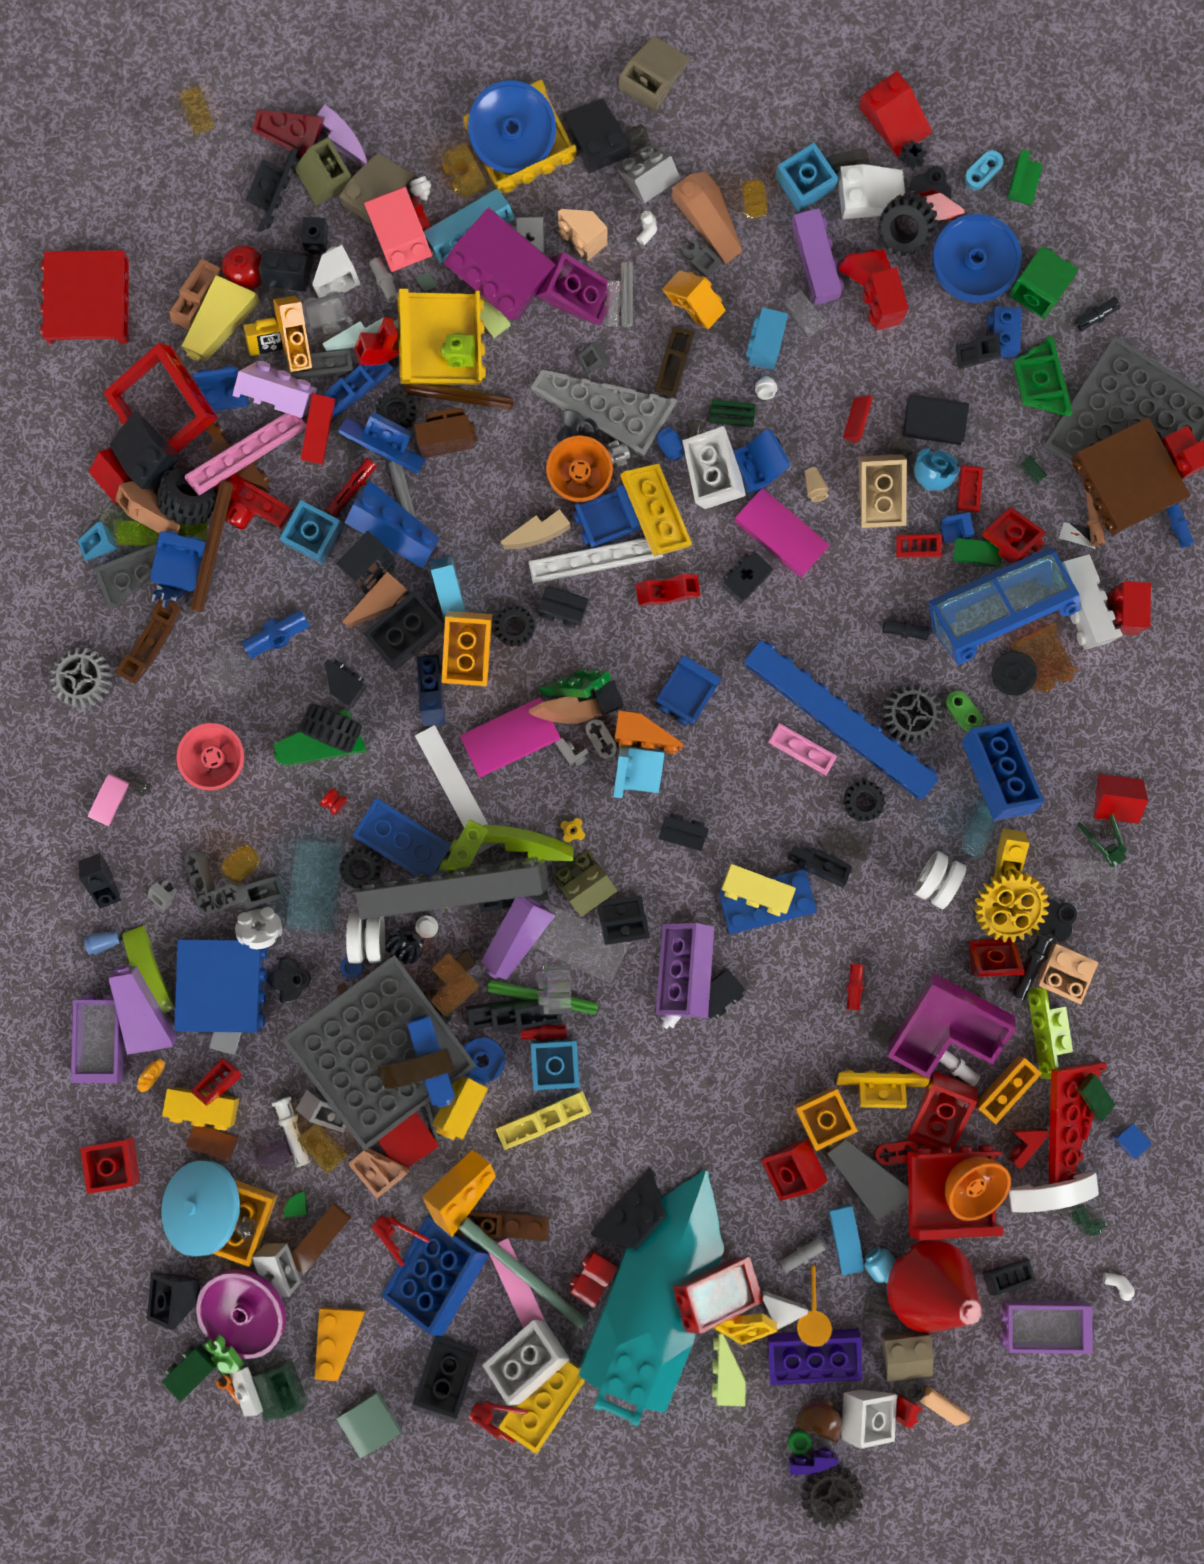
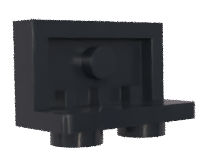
(683, 833)

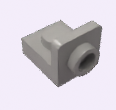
(567, 750)

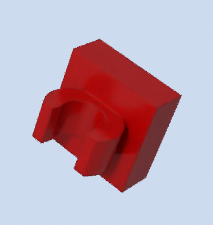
(906, 1411)

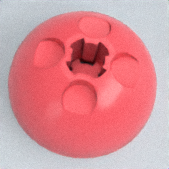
(200, 750)

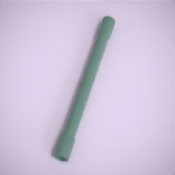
(477, 1235)

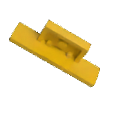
(880, 1089)

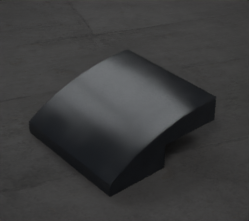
(623, 920)

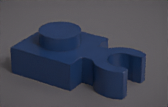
(166, 593)

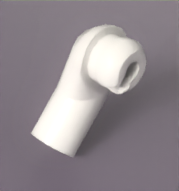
(649, 227)
(1124, 1286)

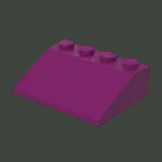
(500, 264)

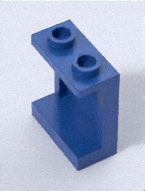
(606, 518)
(687, 691)

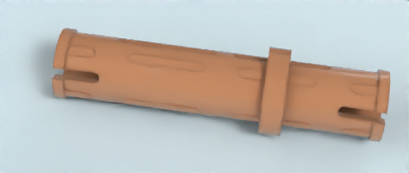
(1095, 524)

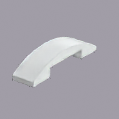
(1054, 1195)

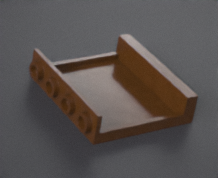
(1129, 476)

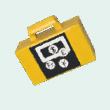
(263, 337)

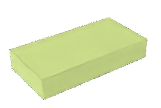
(493, 319)

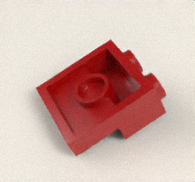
(1014, 536)

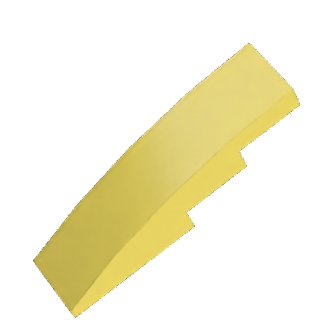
(543, 1120)

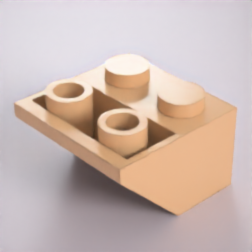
(583, 230)
(1066, 973)

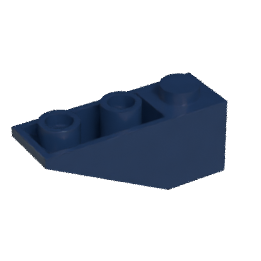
(430, 690)

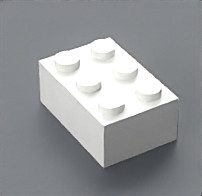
(526, 1362)

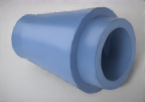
(100, 942)

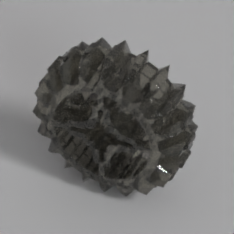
(841, 1497)

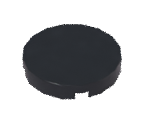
(1014, 673)

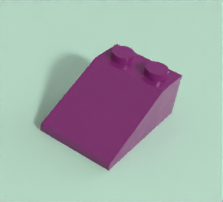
(575, 289)

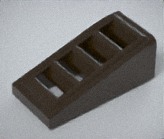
(466, 961)

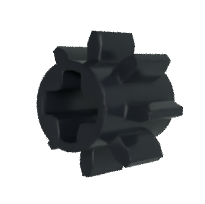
(912, 155)

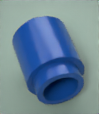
(670, 444)

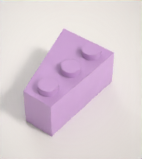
(274, 387)

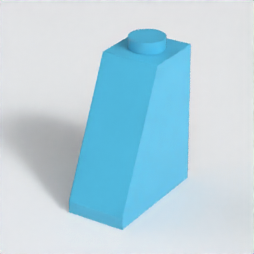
(447, 585)

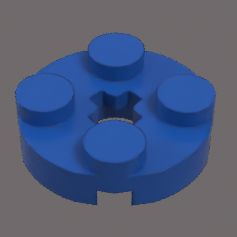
(494, 1054)

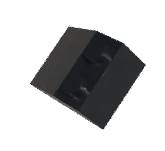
(597, 135)
(143, 452)
(444, 1379)

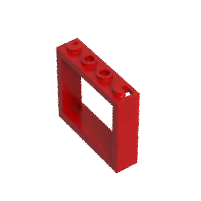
(165, 353)

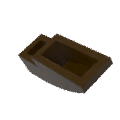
(674, 361)

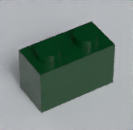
(187, 1375)

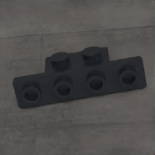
(268, 185)

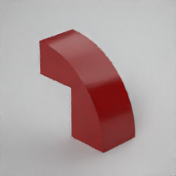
(668, 591)

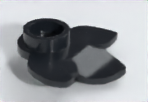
(924, 182)
(575, 425)
(1055, 922)
(286, 980)

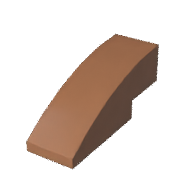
(193, 294)
(567, 710)

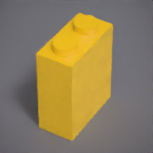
(456, 1117)

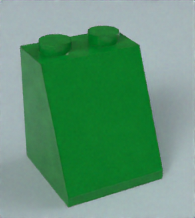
(1043, 282)

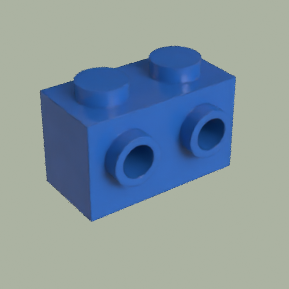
(1007, 323)

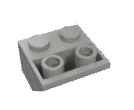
(649, 173)

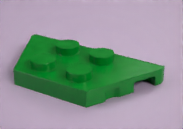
(1042, 380)
(578, 684)

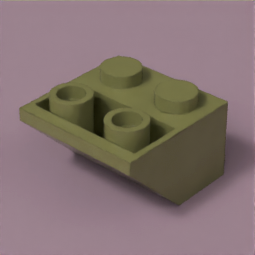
(323, 171)
(584, 883)

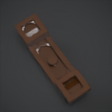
(150, 642)

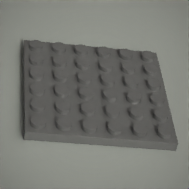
(1122, 392)
(359, 1033)

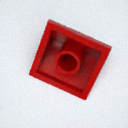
(108, 473)
(1121, 797)
(994, 958)

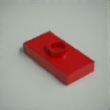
(969, 489)

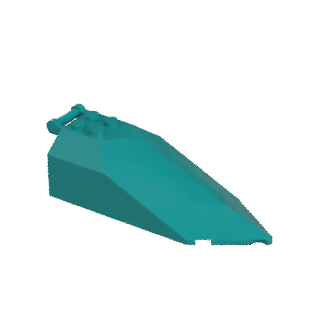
(639, 1332)

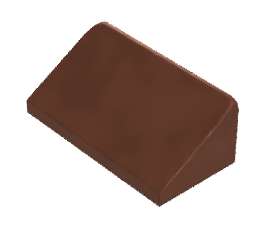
(212, 1142)

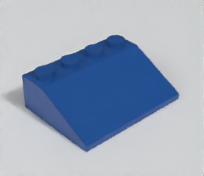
(435, 1277)

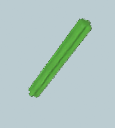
(530, 994)

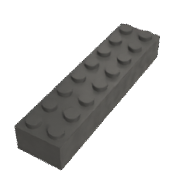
(453, 888)

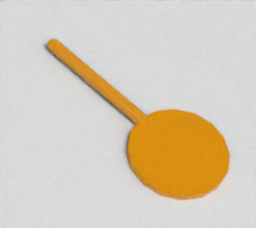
(815, 1326)

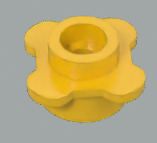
(568, 835)

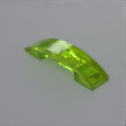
(137, 534)

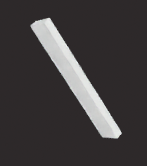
(590, 560)
(451, 779)

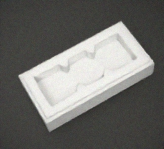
(246, 1392)

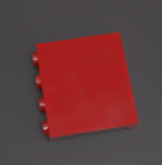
(85, 295)
(928, 1209)

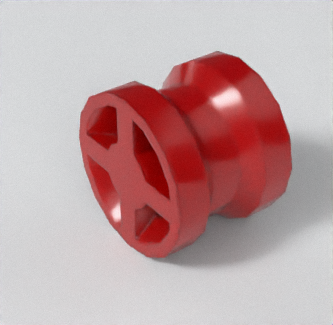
(333, 801)

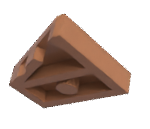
(377, 1171)

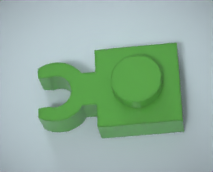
(224, 1357)

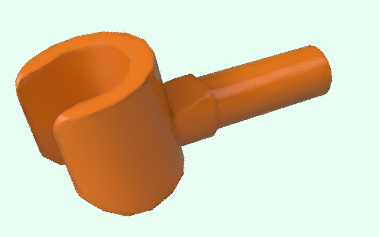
(229, 1387)

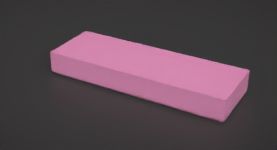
(802, 749)

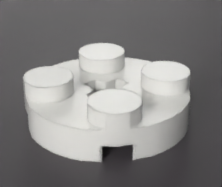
(263, 918)

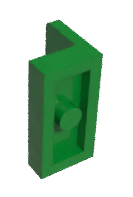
(1024, 179)

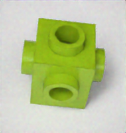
(459, 350)

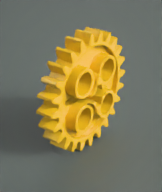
(1016, 888)

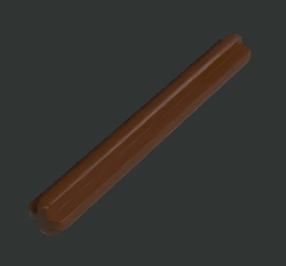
(460, 395)

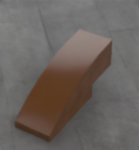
(319, 1237)

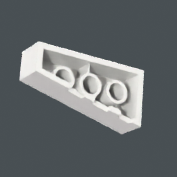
(1094, 619)

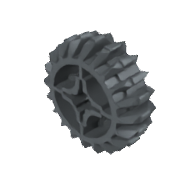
(903, 712)

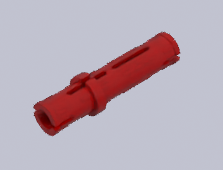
(366, 467)

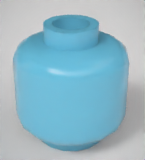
(879, 1264)

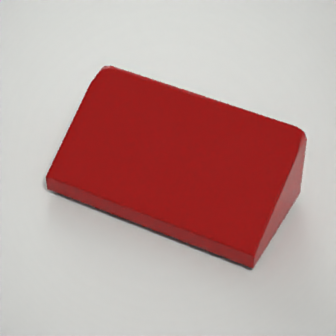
(857, 418)

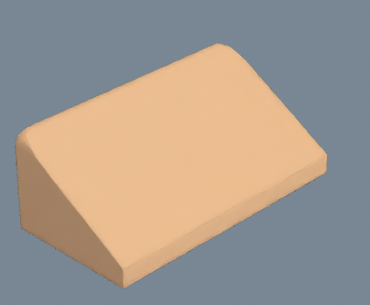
(944, 1407)

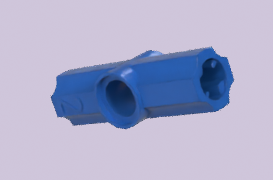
(275, 634)

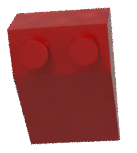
(895, 112)
(943, 1112)

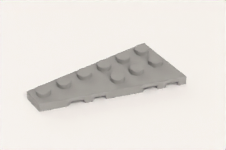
(618, 411)

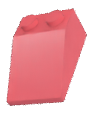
(398, 229)

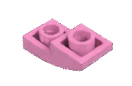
(108, 799)

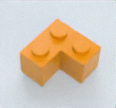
(696, 297)

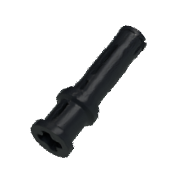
(1037, 955)

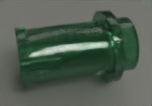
(1033, 469)

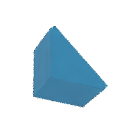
(97, 541)

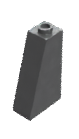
(871, 1182)

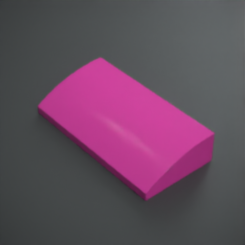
(781, 533)
(508, 738)

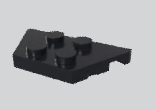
(634, 1215)

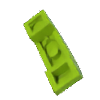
(140, 955)

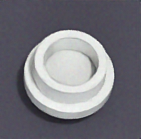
(426, 926)

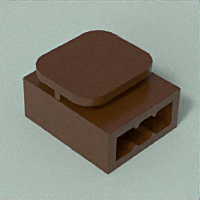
(445, 432)

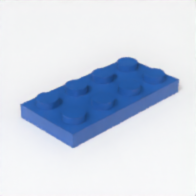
(401, 839)
(743, 917)

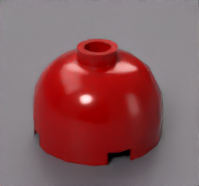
(242, 266)

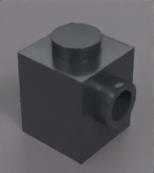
(315, 235)
(608, 698)

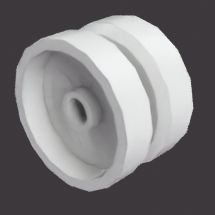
(939, 880)
(365, 939)

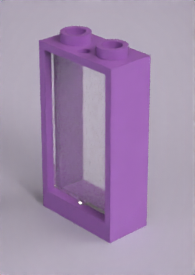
(96, 1041)
(1047, 1327)

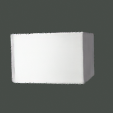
(782, 1309)

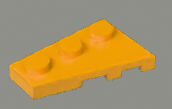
(335, 1338)

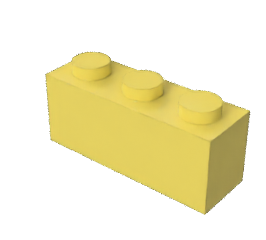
(757, 890)

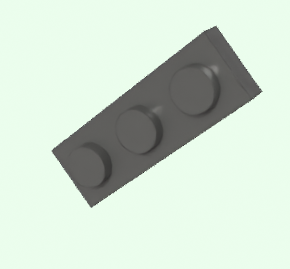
(326, 364)

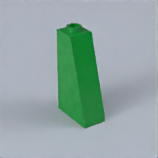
(304, 749)

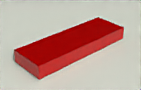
(318, 429)

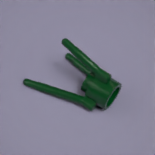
(1113, 854)

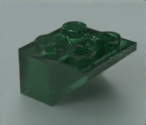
(279, 1390)

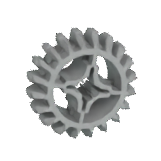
(82, 668)

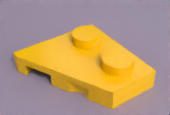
(747, 1327)

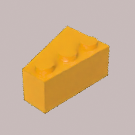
(459, 1191)

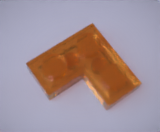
(458, 984)

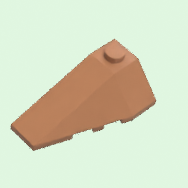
(706, 210)

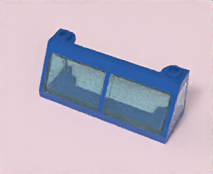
(1002, 603)

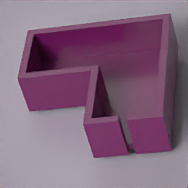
(948, 1016)

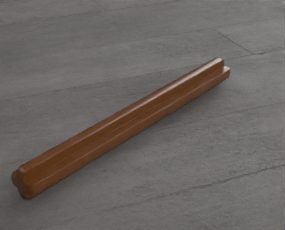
(211, 546)

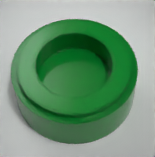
(799, 1441)

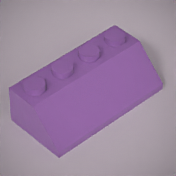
(685, 970)

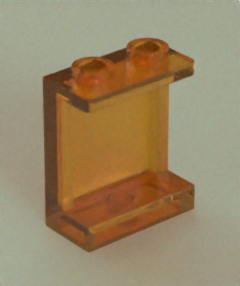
(1049, 657)

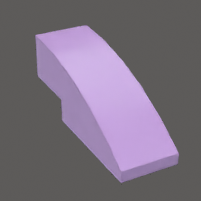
(342, 136)

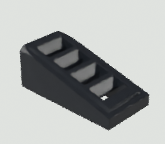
(991, 1275)

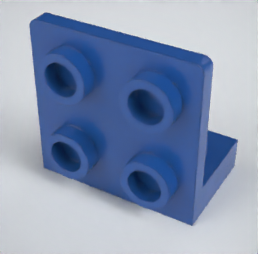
(219, 386)

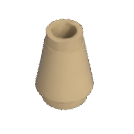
(816, 487)

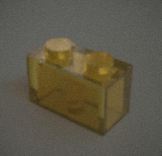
(322, 1148)

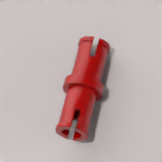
(855, 987)
(545, 1032)

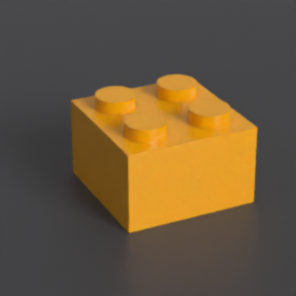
(825, 1118)

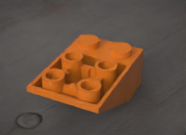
(639, 730)

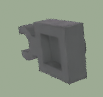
(703, 260)

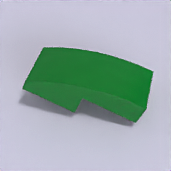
(976, 551)

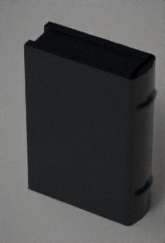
(935, 420)

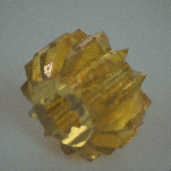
(754, 198)
(241, 863)

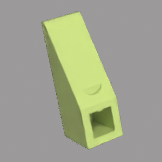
(730, 1382)

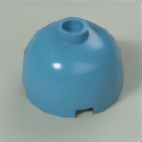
(935, 470)

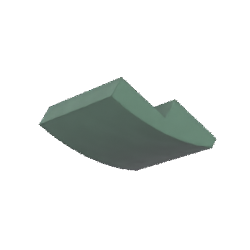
(369, 1425)

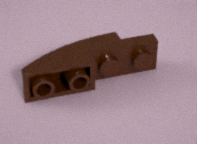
(248, 473)
(510, 1224)

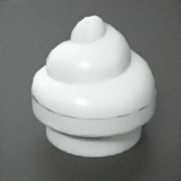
(420, 188)
(766, 388)

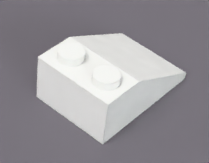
(868, 189)
(713, 468)

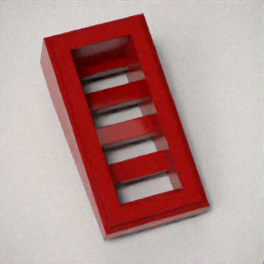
(919, 554)
(217, 1071)

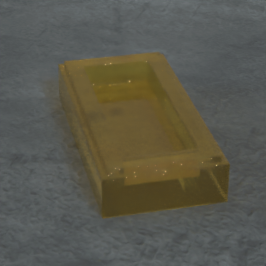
(197, 110)

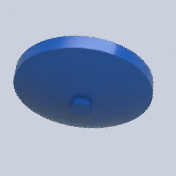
(511, 126)
(976, 258)

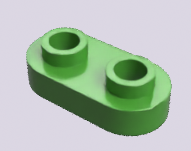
(962, 712)

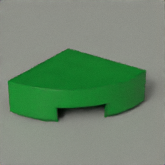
(296, 1205)

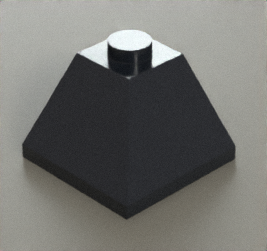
(171, 1298)

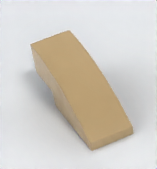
(537, 532)

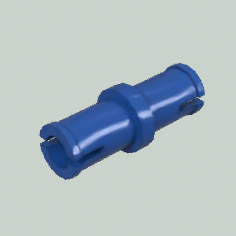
(1179, 525)

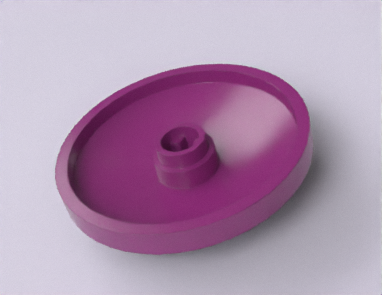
(242, 1311)

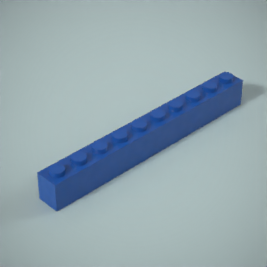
(840, 720)

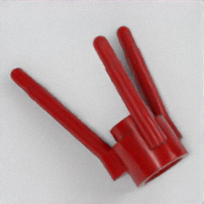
(385, 1229)
(482, 1416)

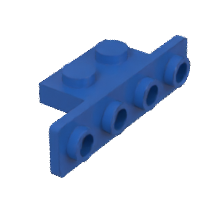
(385, 439)

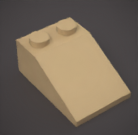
(883, 490)

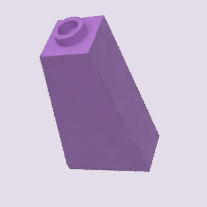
(516, 936)
(138, 1012)

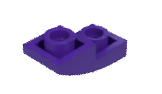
(820, 1461)

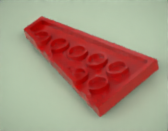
(1068, 1119)

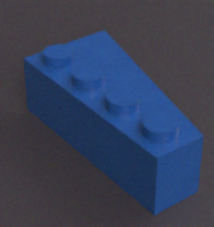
(392, 525)

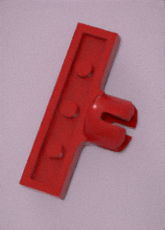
(251, 501)

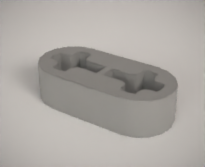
(597, 742)

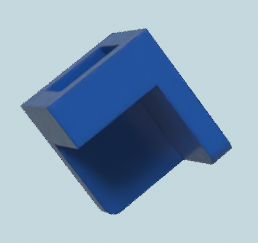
(956, 526)
(1132, 1141)

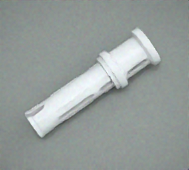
(288, 1120)

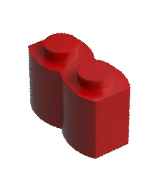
(593, 1278)

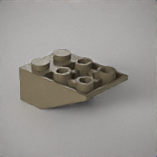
(652, 73)

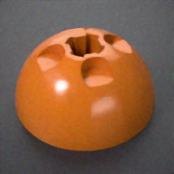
(572, 459)
(976, 1188)

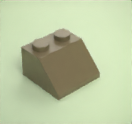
(907, 1355)

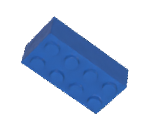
(1002, 771)

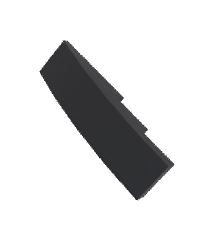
(508, 1014)

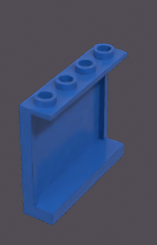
(219, 987)

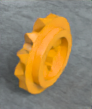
(150, 1075)

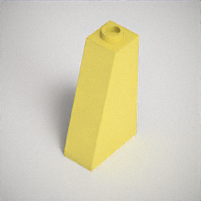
(218, 317)

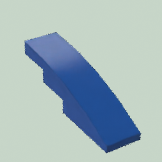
(356, 385)

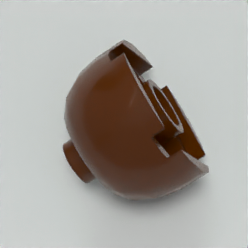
(820, 1419)

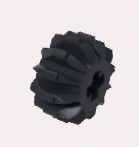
(404, 945)

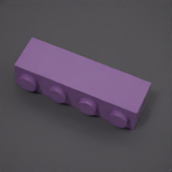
(817, 256)

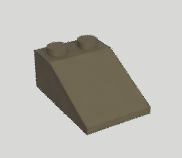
(372, 180)

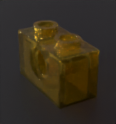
(460, 159)

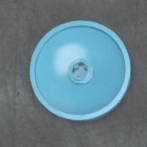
(200, 1208)

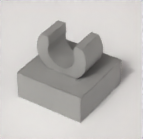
(160, 895)

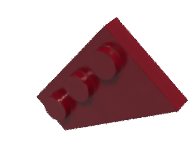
(288, 129)

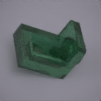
(1081, 1218)

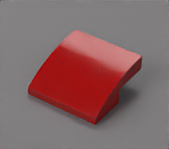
(408, 1141)

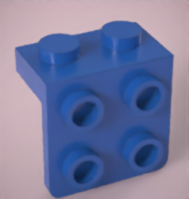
(761, 461)
(177, 560)

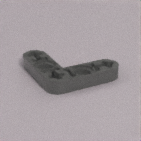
(197, 861)

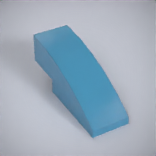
(846, 1238)

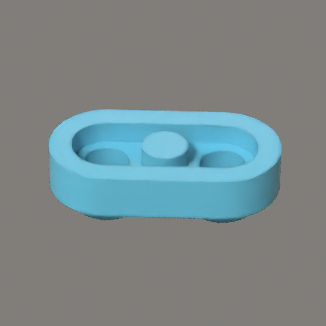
(983, 171)

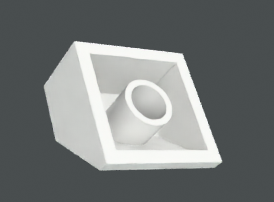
(334, 273)
(868, 1418)

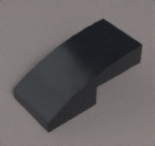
(979, 351)

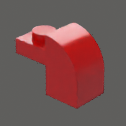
(379, 346)

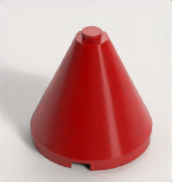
(933, 1288)

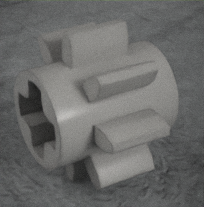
(619, 453)

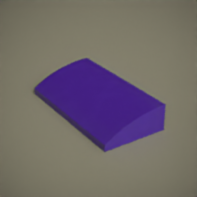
(798, 1363)

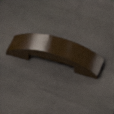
(416, 1069)

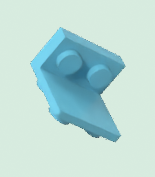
(638, 770)

